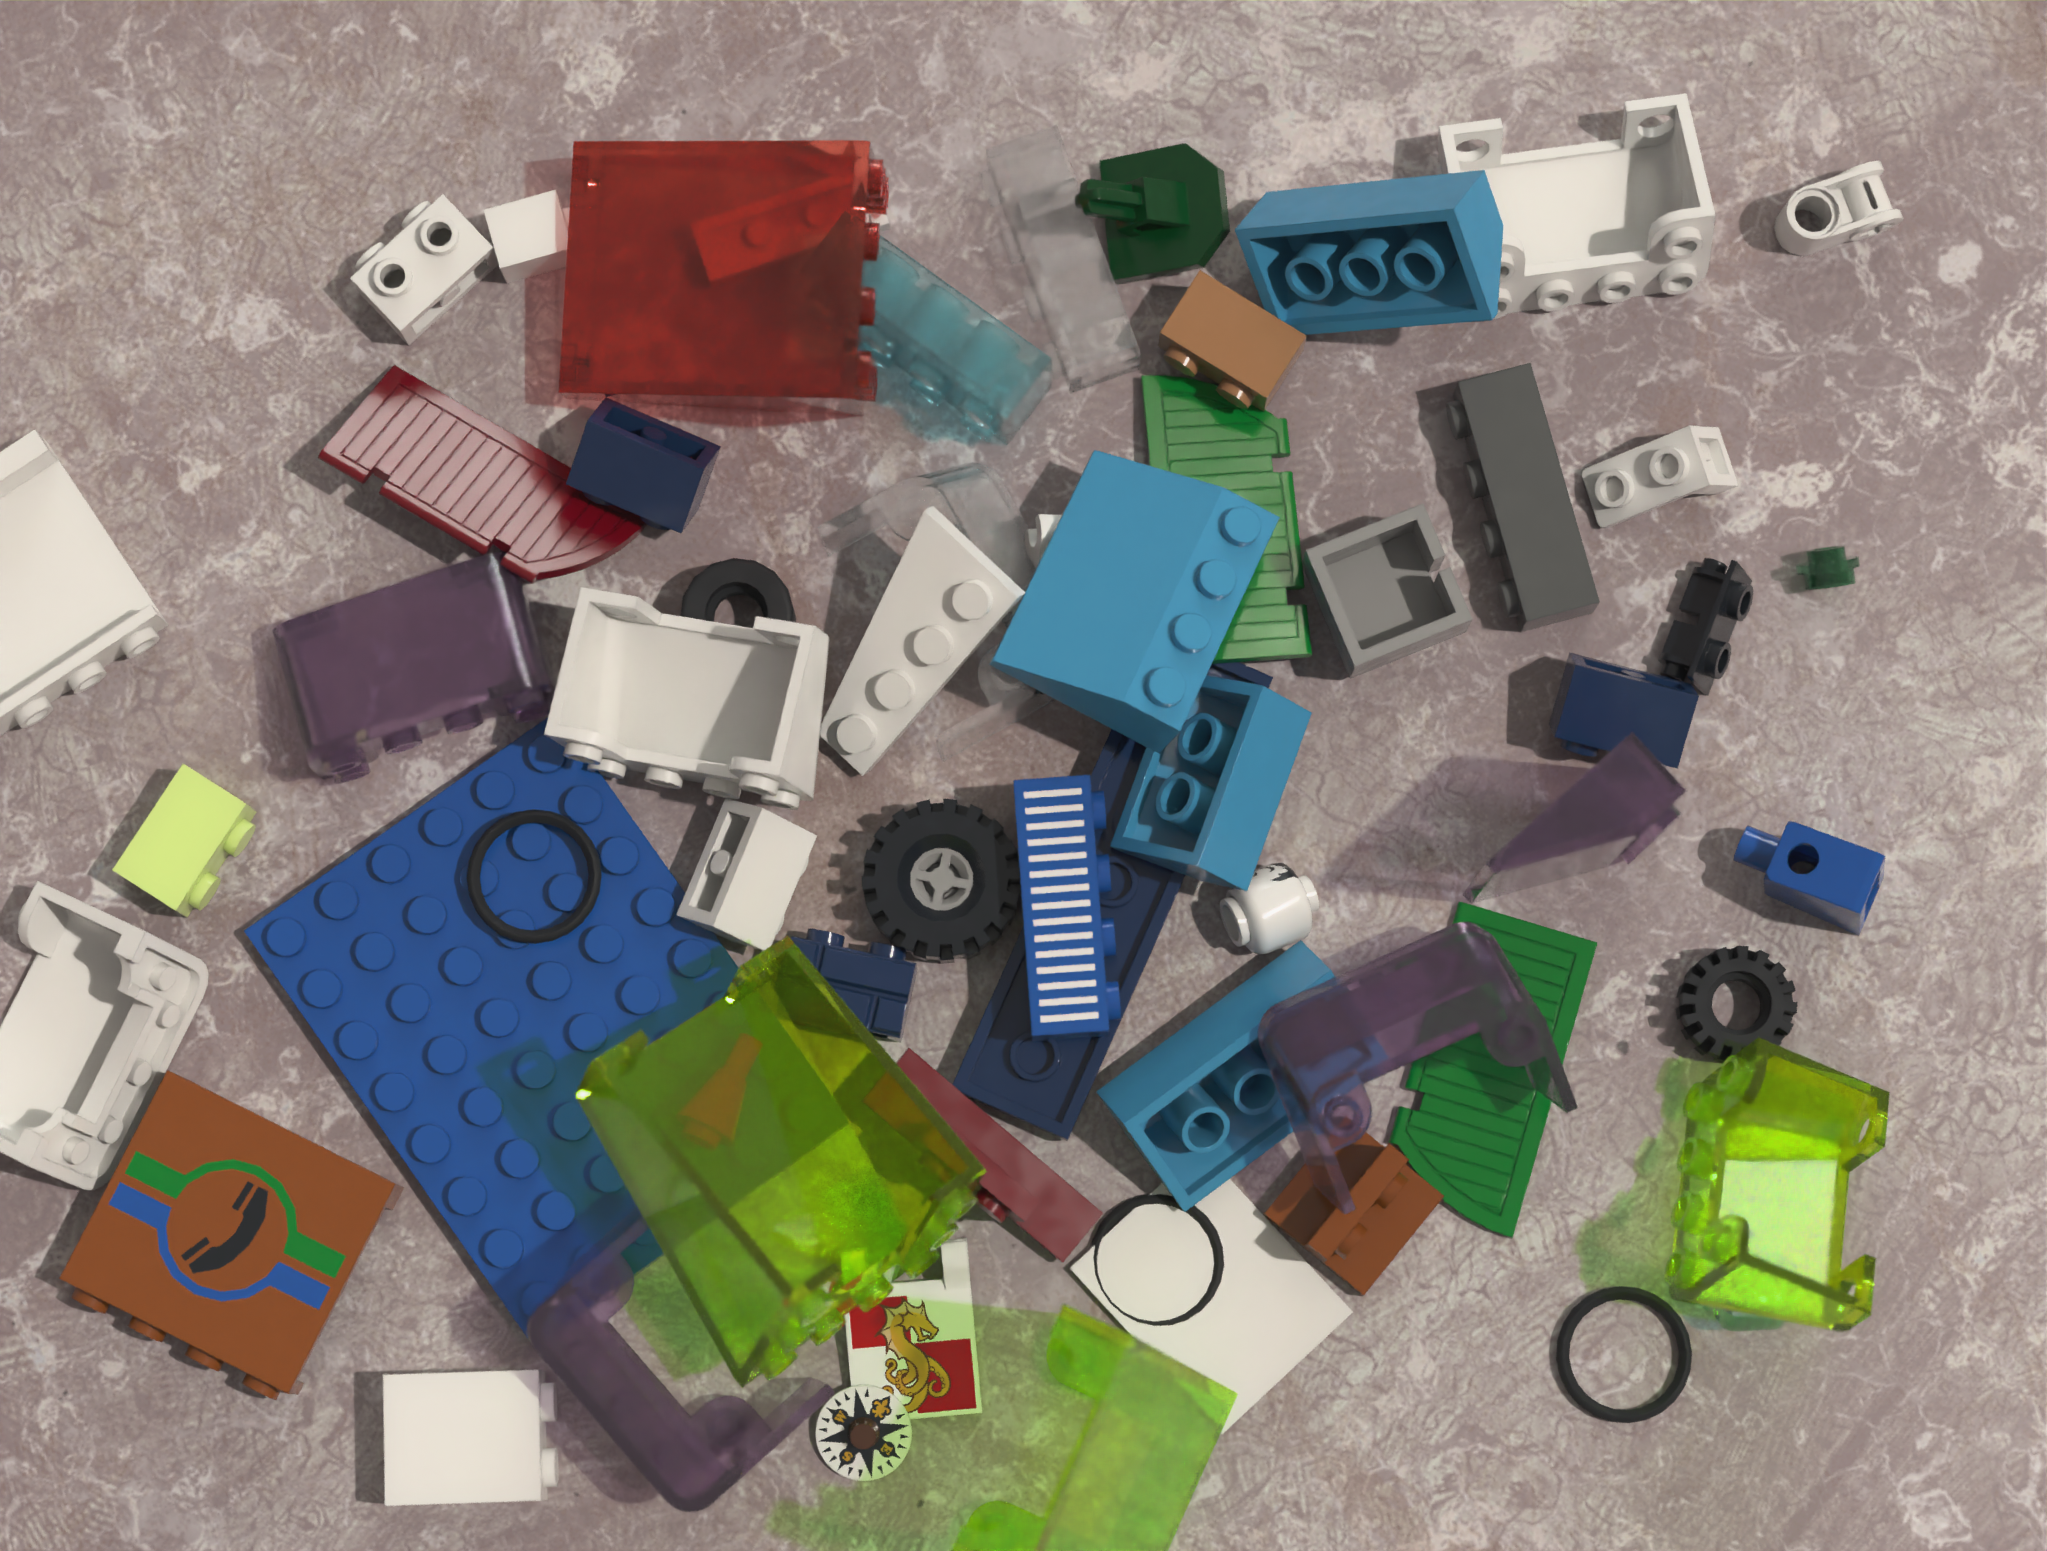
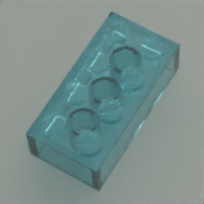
(952, 347)

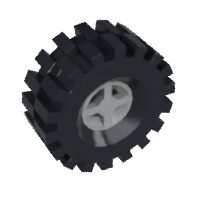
(921, 849)

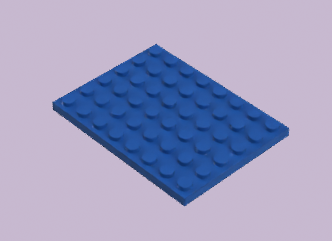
(482, 1039)

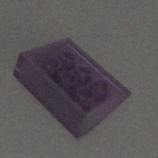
(1603, 816)

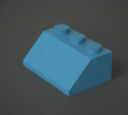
(1216, 785)

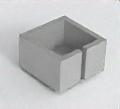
(1380, 591)

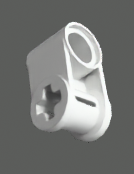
(1848, 208)

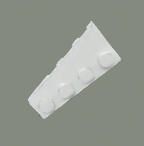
(921, 634)

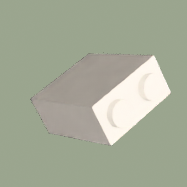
(468, 1437)

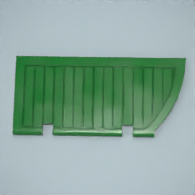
(1213, 441)
(1481, 1117)

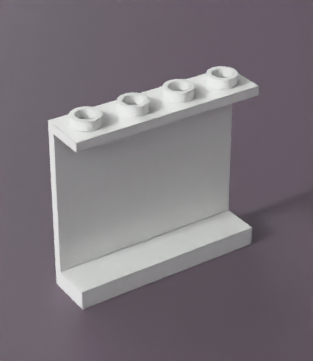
(63, 588)

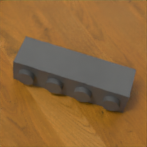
(1524, 498)

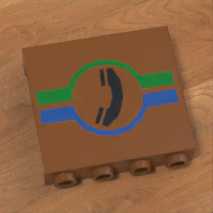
(227, 1235)

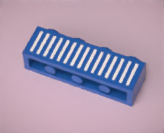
(1062, 908)

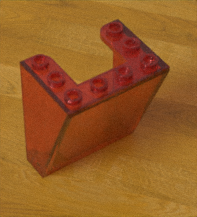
(722, 274)

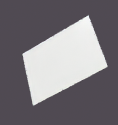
(1257, 1323)

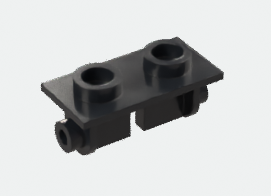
(1719, 602)

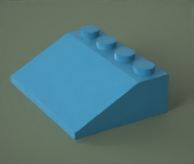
(1135, 596)

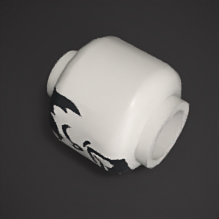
(1271, 911)

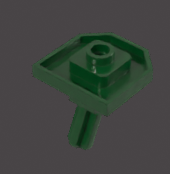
(1159, 211)

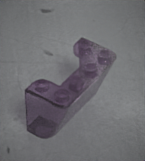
(412, 664)

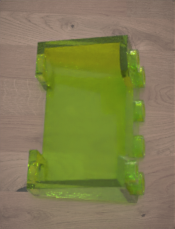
(1770, 1189)

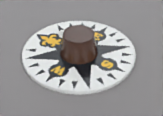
(863, 1432)

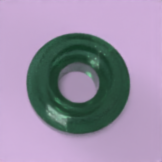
(1828, 568)

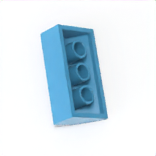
(1377, 253)
(1206, 1094)

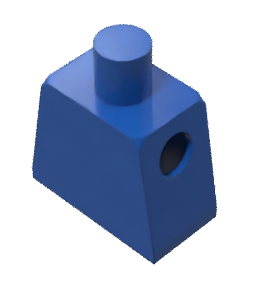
(1835, 891)

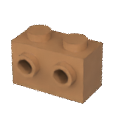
(1230, 343)

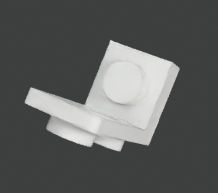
(1658, 474)

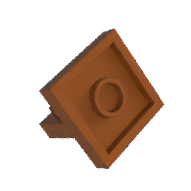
(1388, 1204)

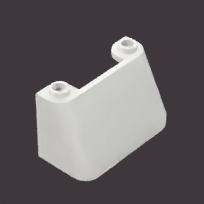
(88, 1036)

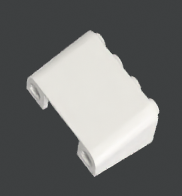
(1596, 214)
(691, 699)

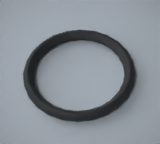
(572, 921)
(1125, 1208)
(1678, 1328)

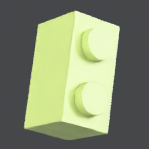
(187, 842)

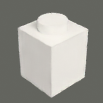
(529, 235)

